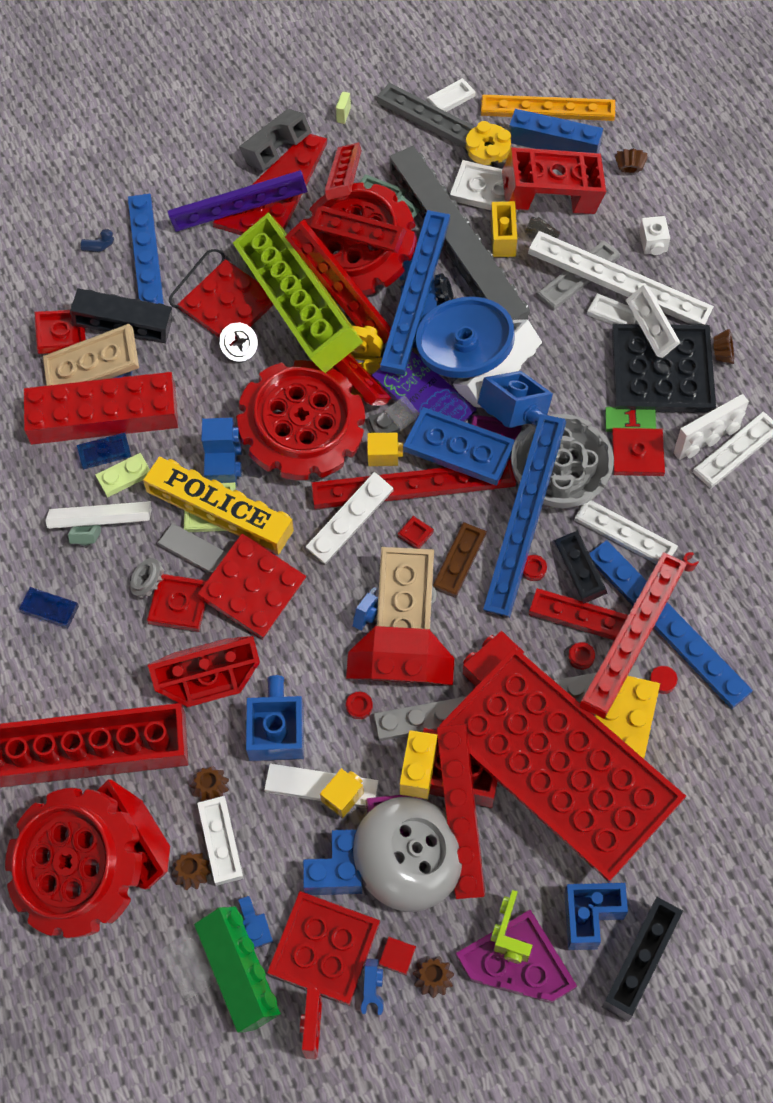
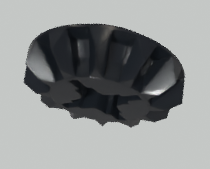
(443, 288)

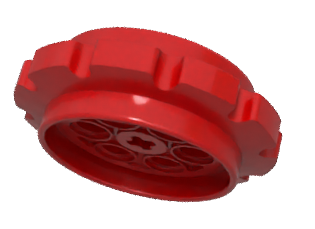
(376, 266)
(293, 458)
(73, 863)

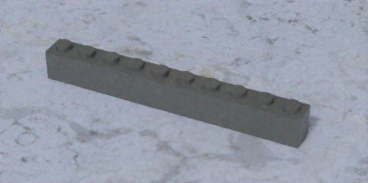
(460, 242)

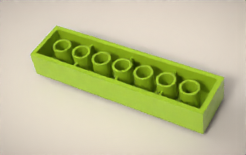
(297, 294)

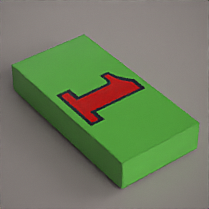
(629, 418)

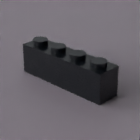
(111, 311)
(642, 959)

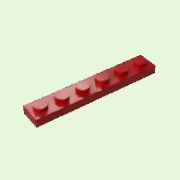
(343, 172)
(336, 279)
(461, 808)

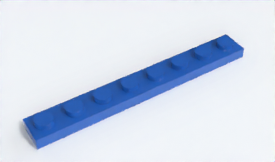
(415, 293)
(524, 515)
(673, 628)

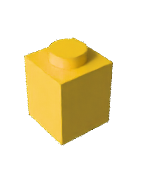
(384, 449)
(342, 792)

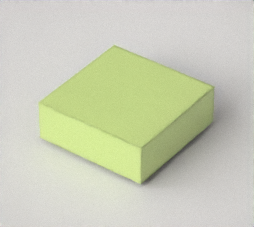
(343, 107)

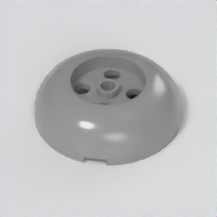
(592, 466)
(404, 884)

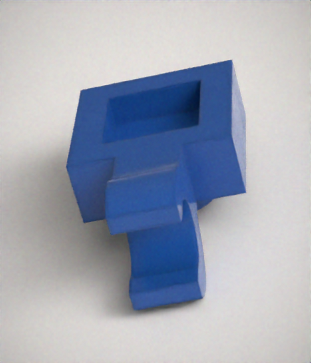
(366, 610)
(256, 926)
(372, 979)

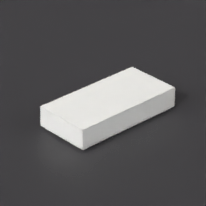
(452, 95)
(610, 311)

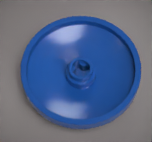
(465, 337)

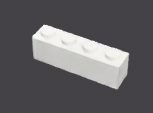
(524, 347)

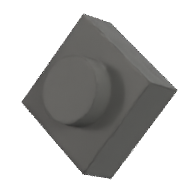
(382, 423)

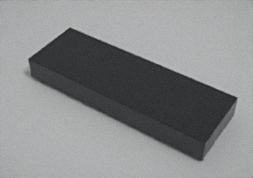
(580, 567)

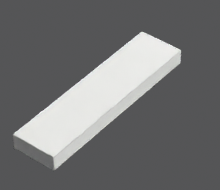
(735, 450)
(98, 515)
(624, 532)
(309, 783)

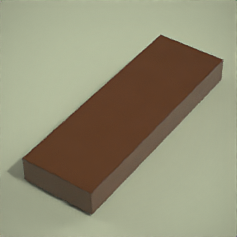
(459, 559)

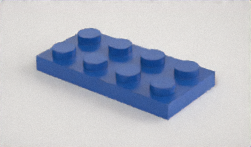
(459, 446)

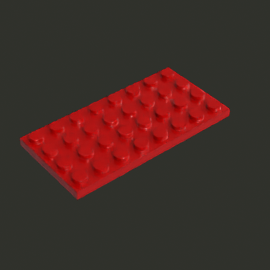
(564, 764)

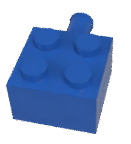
(514, 398)
(275, 724)

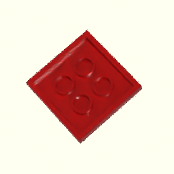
(226, 299)
(251, 586)
(324, 947)

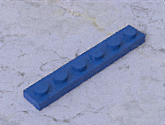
(145, 248)

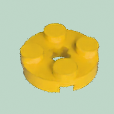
(484, 133)
(371, 346)

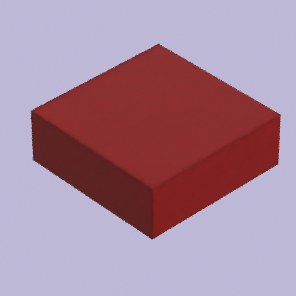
(415, 532)
(397, 956)

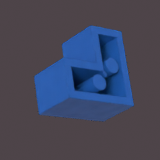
(221, 449)
(335, 874)
(586, 906)

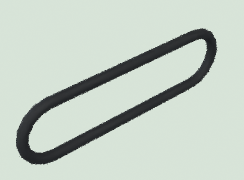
(191, 271)

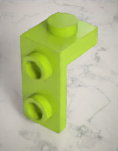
(513, 949)

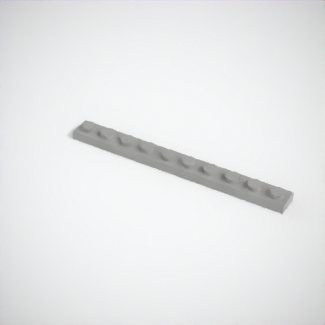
(398, 722)

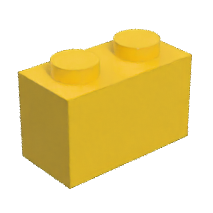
(503, 229)
(418, 764)

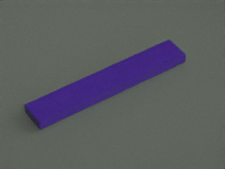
(237, 201)

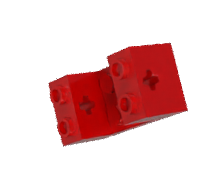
(531, 172)

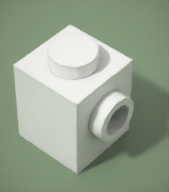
(654, 235)

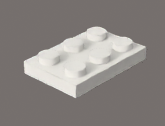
(478, 185)
(711, 427)

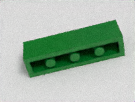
(237, 969)

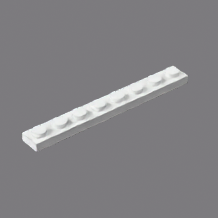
(618, 278)

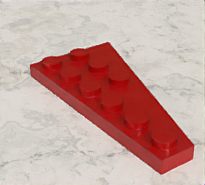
(299, 157)

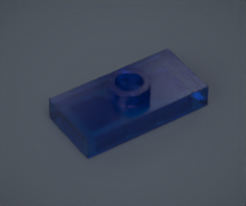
(104, 451)
(49, 607)

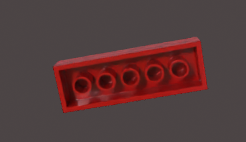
(100, 408)

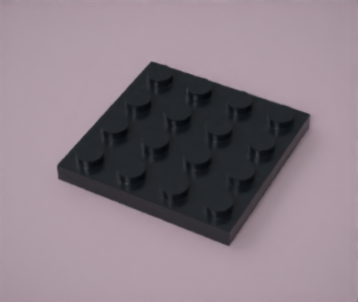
(667, 384)

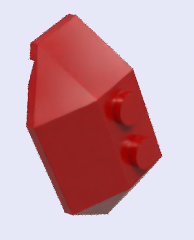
(400, 656)
(206, 671)
(152, 843)

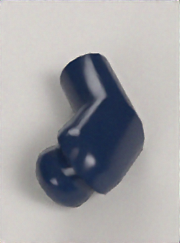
(100, 244)

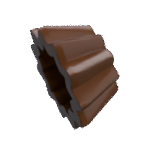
(631, 160)
(724, 347)
(209, 784)
(191, 870)
(433, 976)

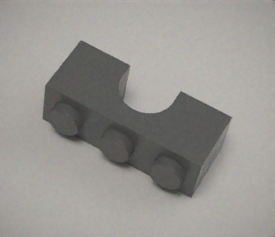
(286, 128)

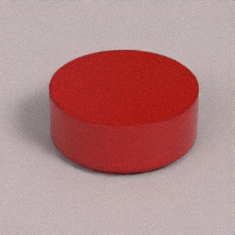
(535, 568)
(581, 655)
(666, 677)
(359, 705)

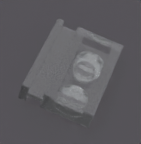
(188, 965)

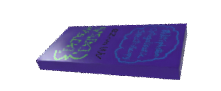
(425, 390)

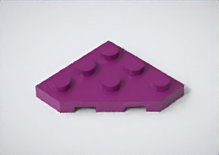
(540, 978)

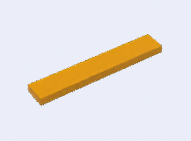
(551, 106)

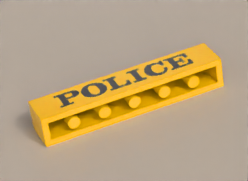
(218, 504)

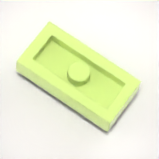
(123, 475)

